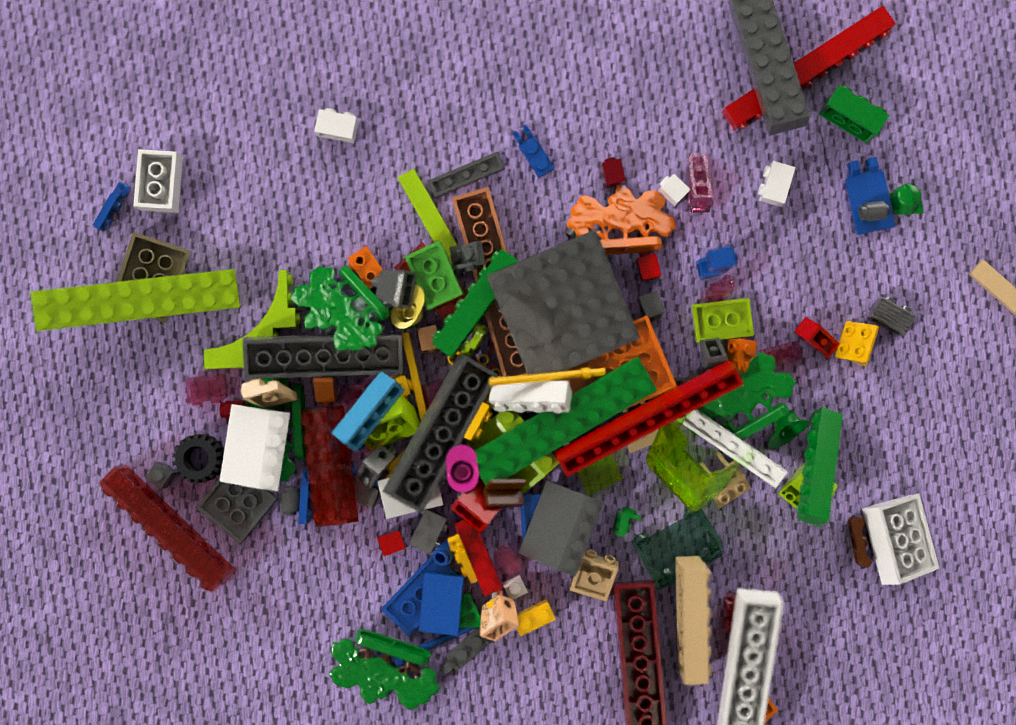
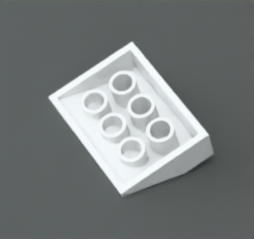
(254, 447)
(900, 539)

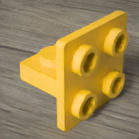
(857, 342)

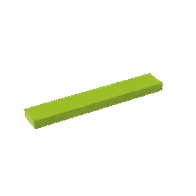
(427, 210)

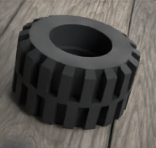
(183, 461)

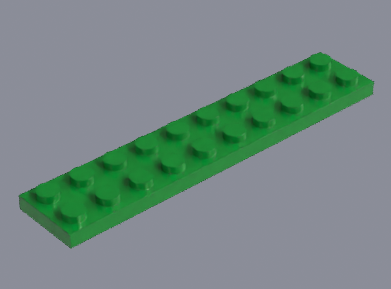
(552, 430)

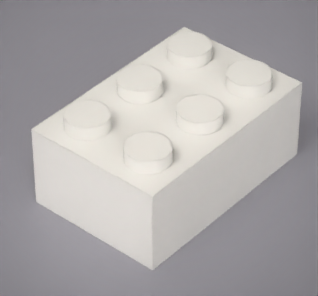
(158, 181)

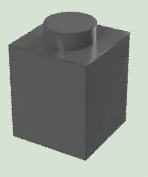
(651, 306)
(161, 475)

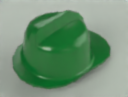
(906, 200)
(786, 430)

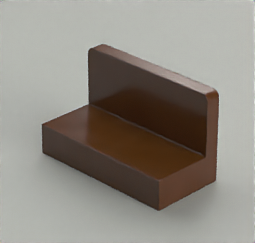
(504, 493)

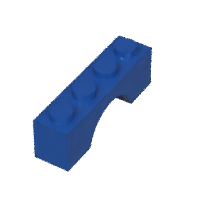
(716, 262)

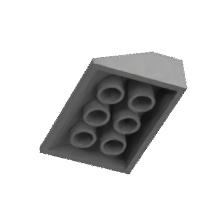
(560, 528)

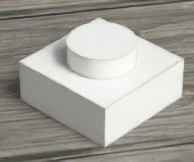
(515, 587)

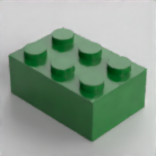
(853, 114)

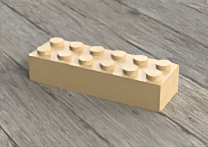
(692, 620)

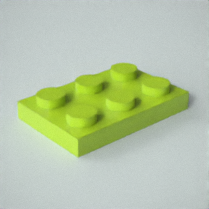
(722, 319)

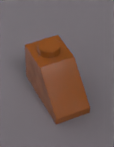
(326, 390)

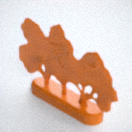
(627, 215)

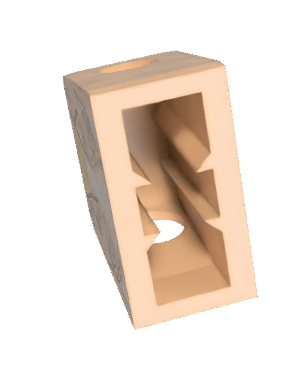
(498, 617)

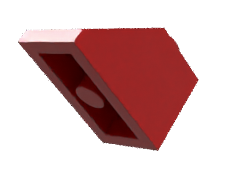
(816, 337)

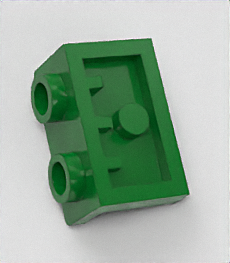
(622, 524)

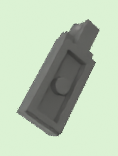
(465, 651)

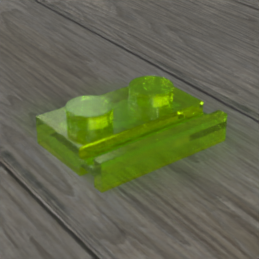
(600, 475)

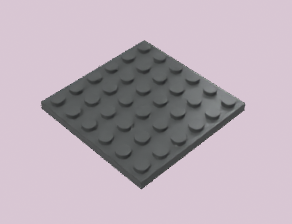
(574, 293)

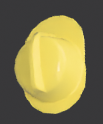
(403, 317)

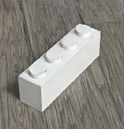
(532, 396)

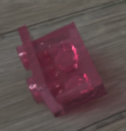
(206, 388)

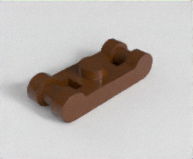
(858, 541)

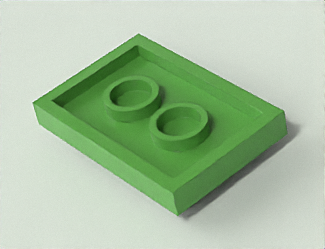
(434, 275)

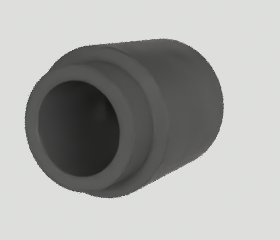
(873, 211)
(290, 500)

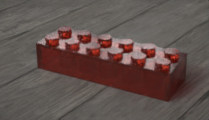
(328, 467)

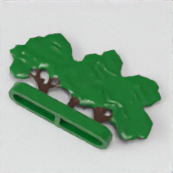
(376, 674)

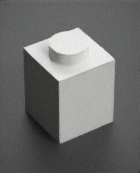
(673, 189)

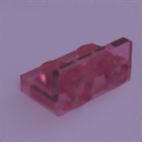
(720, 290)

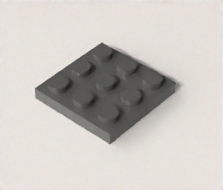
(235, 508)

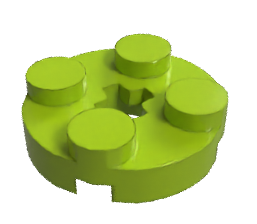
(470, 347)

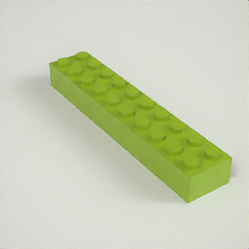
(134, 299)

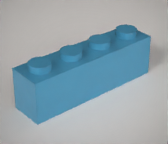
(368, 411)

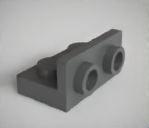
(467, 256)

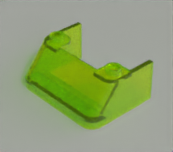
(681, 472)

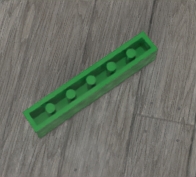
(470, 309)
(820, 467)

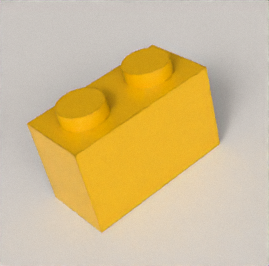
(534, 617)

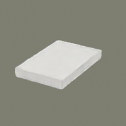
(395, 508)

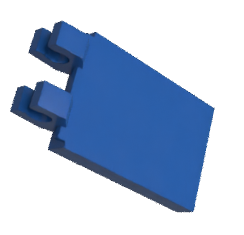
(867, 188)

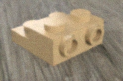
(267, 394)
(595, 575)

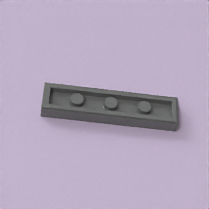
(466, 175)

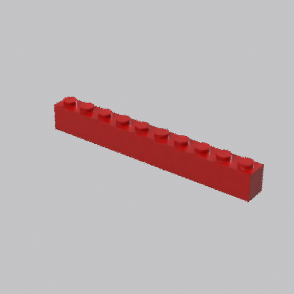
(819, 62)
(648, 418)

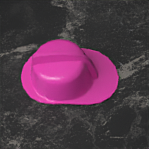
(462, 468)

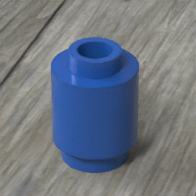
(443, 554)

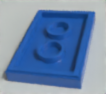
(441, 603)

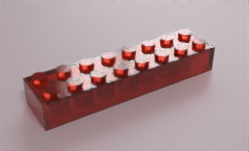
(167, 527)

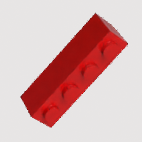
(478, 557)

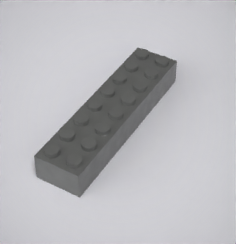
(770, 65)
(318, 357)
(439, 432)

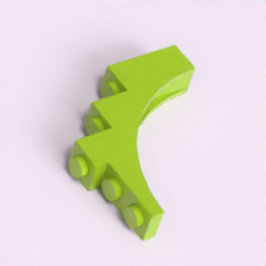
(278, 317)

